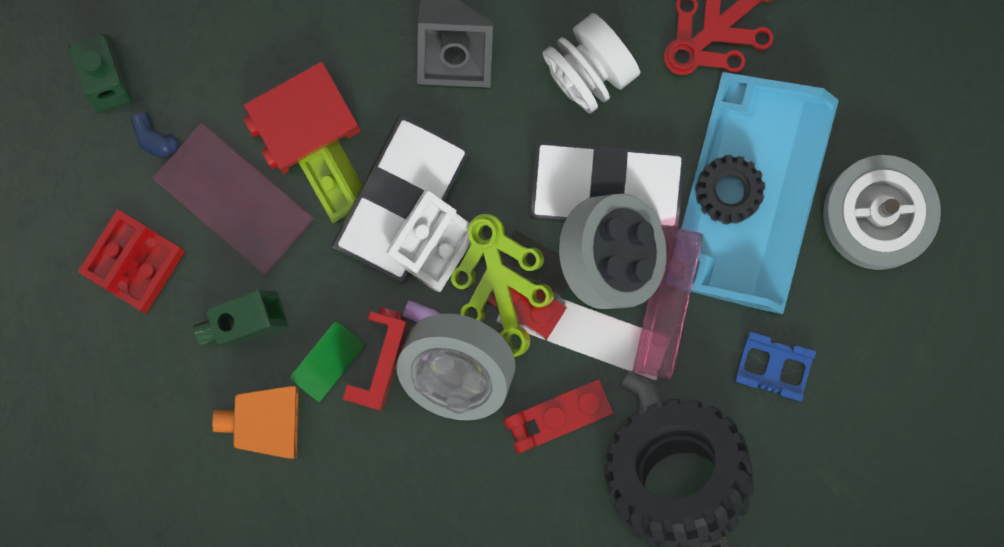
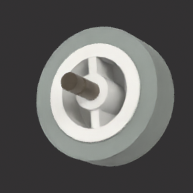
(882, 212)

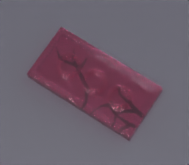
(233, 198)

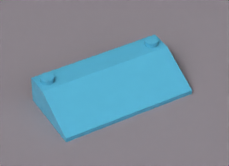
(786, 137)

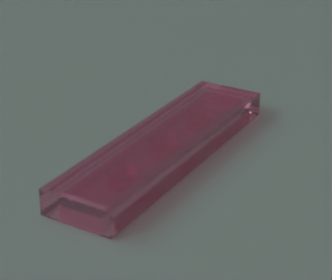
(668, 305)

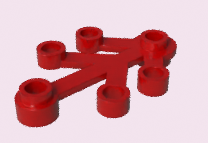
(715, 29)

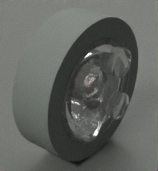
(456, 367)

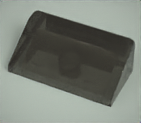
(549, 273)

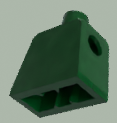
(100, 72)
(252, 315)

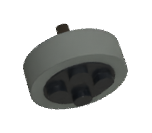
(612, 251)

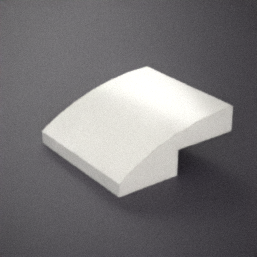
(431, 241)

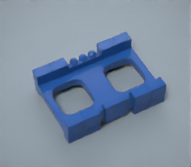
(777, 355)

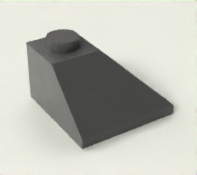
(453, 45)

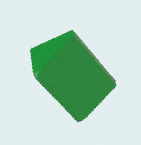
(327, 361)

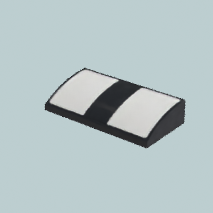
(406, 166)
(574, 172)

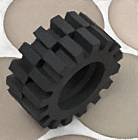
(740, 169)

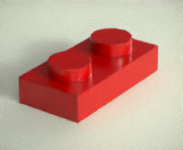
(537, 319)

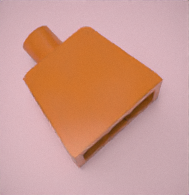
(263, 421)

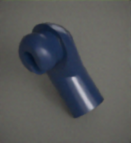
(150, 140)

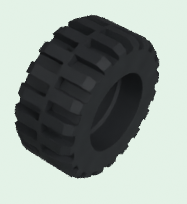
(673, 431)

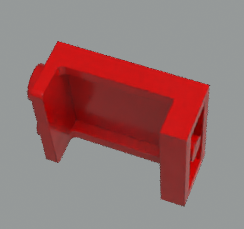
(299, 118)
(387, 362)

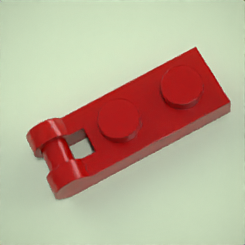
(559, 415)

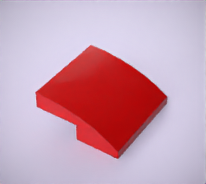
(131, 261)

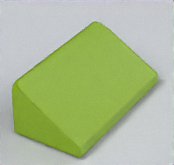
(332, 180)

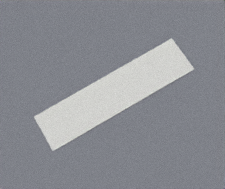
(595, 335)

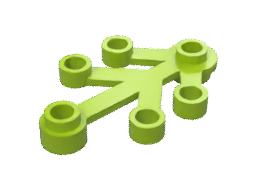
(499, 277)

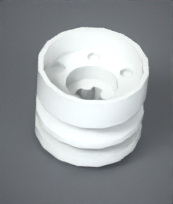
(587, 66)

